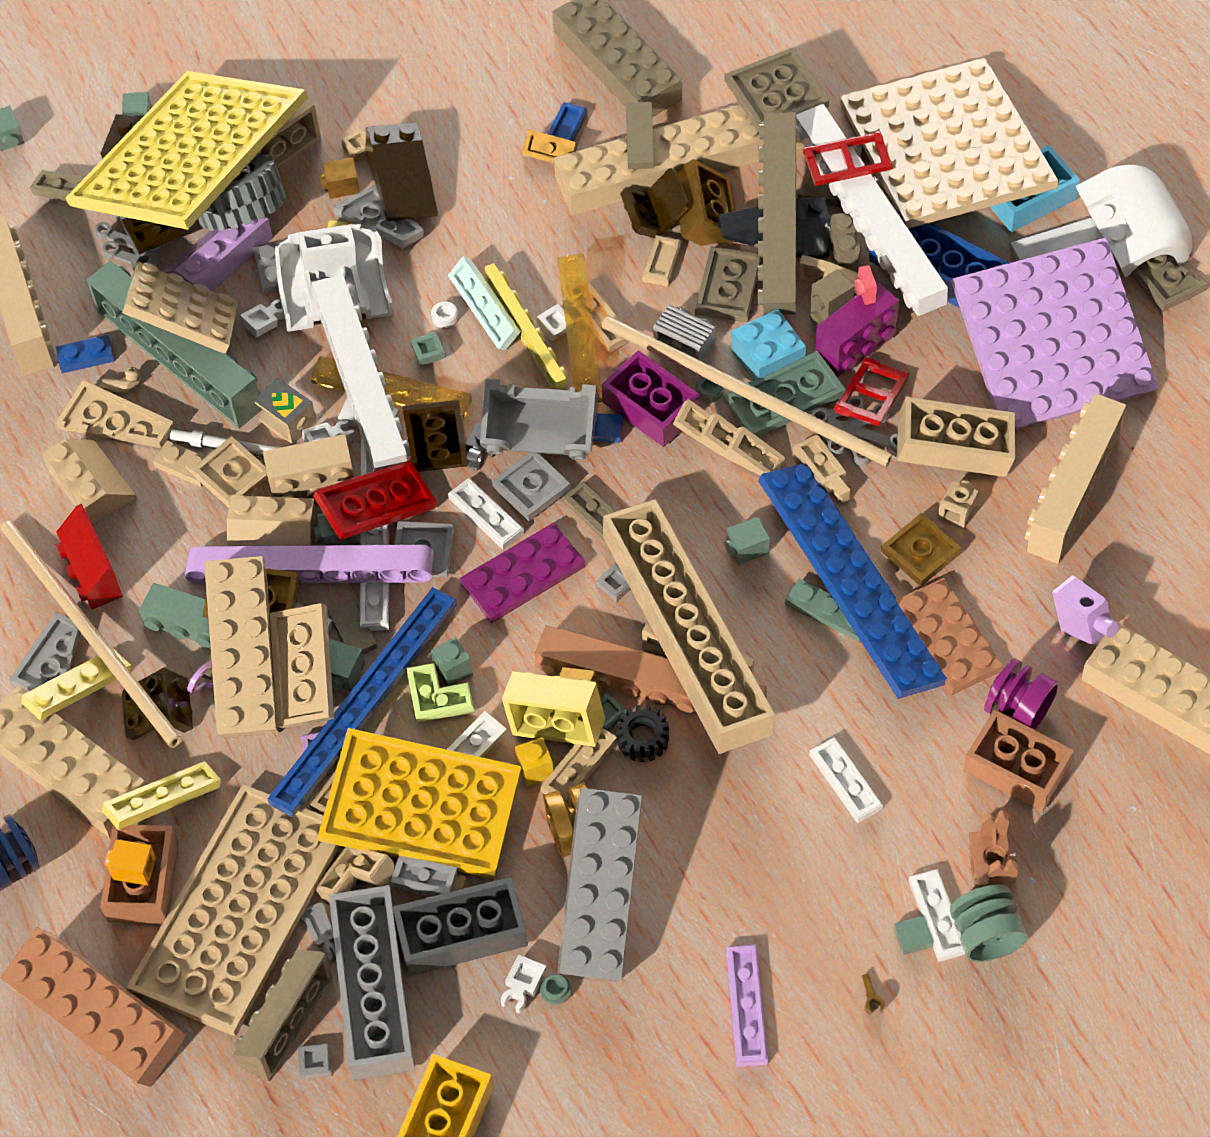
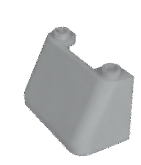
(539, 419)

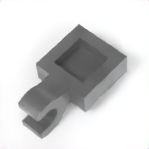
(476, 451)

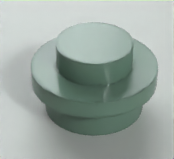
(555, 989)

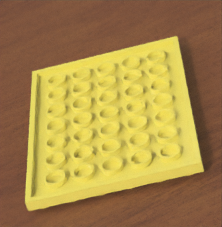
(187, 149)

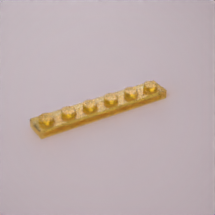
(579, 322)
(402, 389)

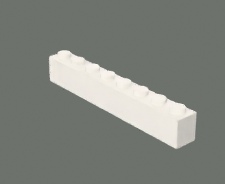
(359, 372)

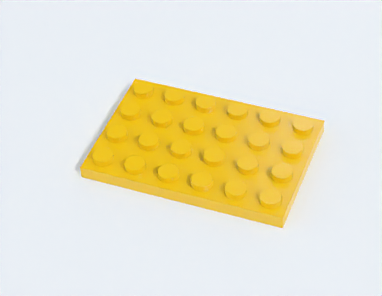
(420, 803)

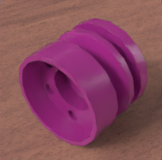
(1016, 694)

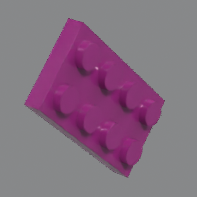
(522, 572)

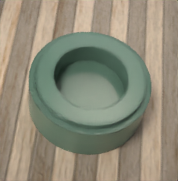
(708, 390)

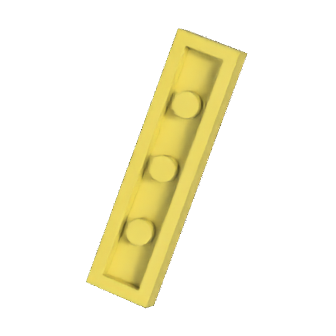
(70, 687)
(161, 795)

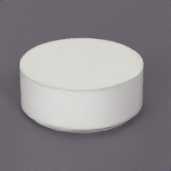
(444, 314)

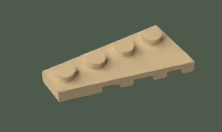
(112, 417)

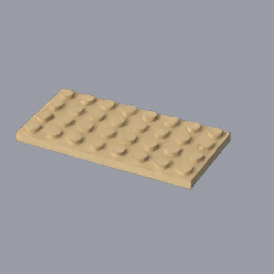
(235, 913)

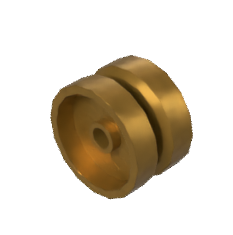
(562, 817)

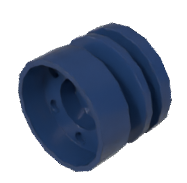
(15, 850)

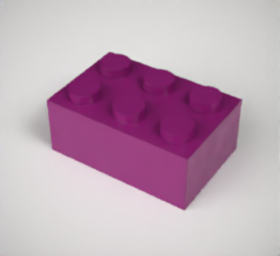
(856, 330)
(647, 397)

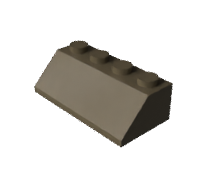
(283, 1013)

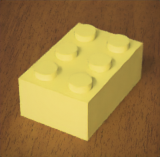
(554, 708)

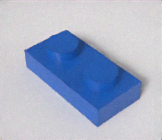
(84, 354)

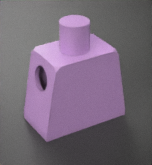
(1083, 611)

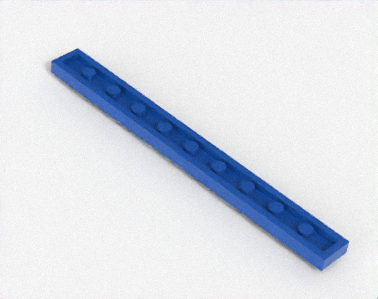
(362, 702)

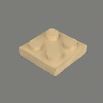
(230, 471)

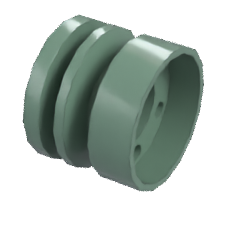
(988, 923)

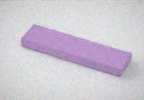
(746, 1005)

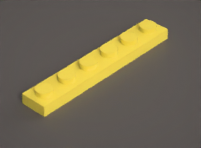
(531, 337)

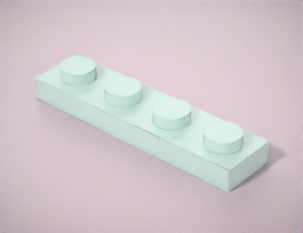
(484, 303)

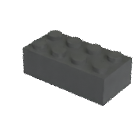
(460, 926)

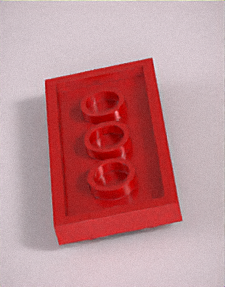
(375, 499)

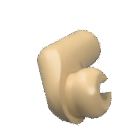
(125, 384)

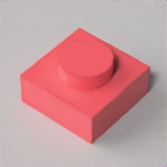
(866, 285)

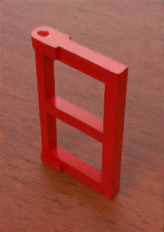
(851, 171)
(874, 366)

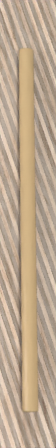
(748, 391)
(91, 634)

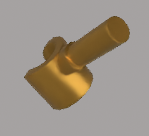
(871, 996)

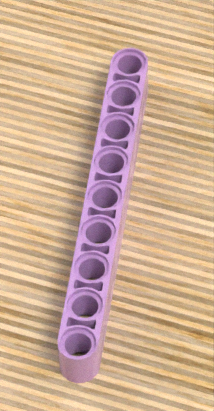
(327, 563)

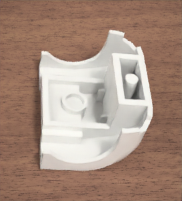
(1136, 216)
(326, 254)

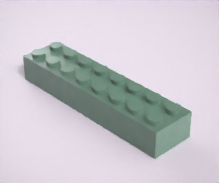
(204, 370)

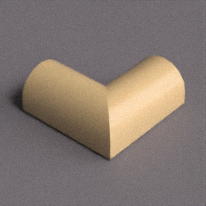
(355, 866)

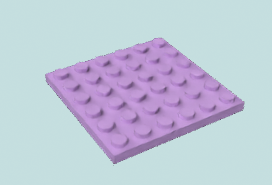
(1054, 333)

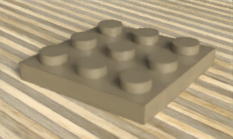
(775, 86)

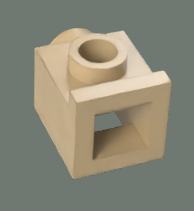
(958, 503)

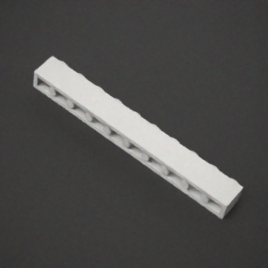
(874, 217)

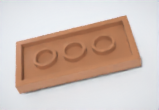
(950, 635)

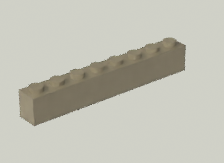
(778, 213)

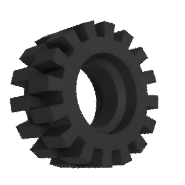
(642, 718)

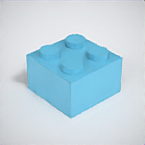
(766, 344)

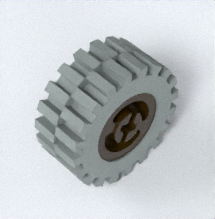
(247, 197)

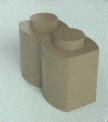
(844, 242)

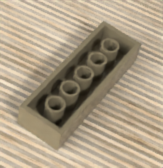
(617, 54)

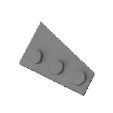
(367, 210)
(49, 655)

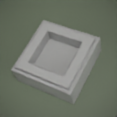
(613, 583)
(314, 1061)

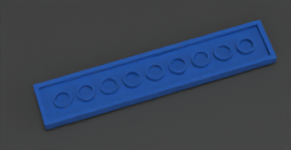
(852, 580)

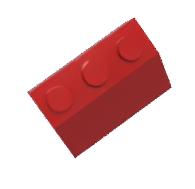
(87, 560)

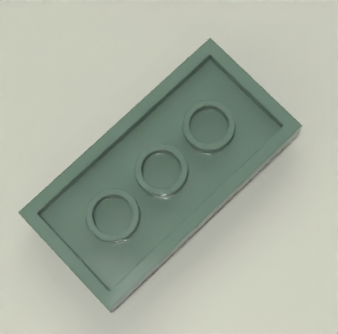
(802, 384)

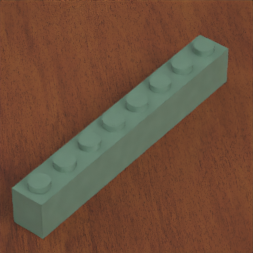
(183, 618)

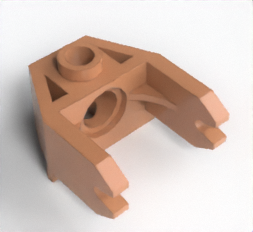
(992, 844)

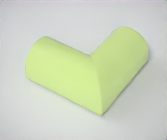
(434, 702)

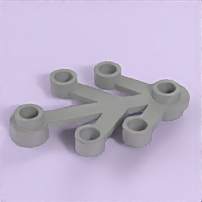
(116, 237)
(856, 428)

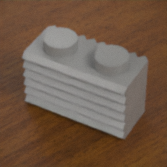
(685, 332)

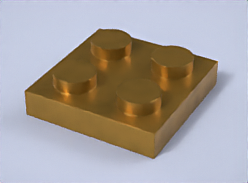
(921, 549)

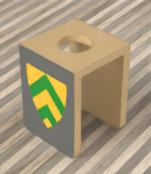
(285, 410)

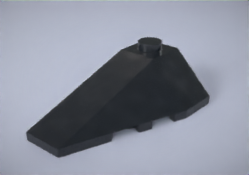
(811, 227)

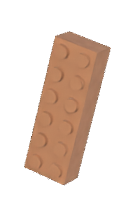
(93, 1007)

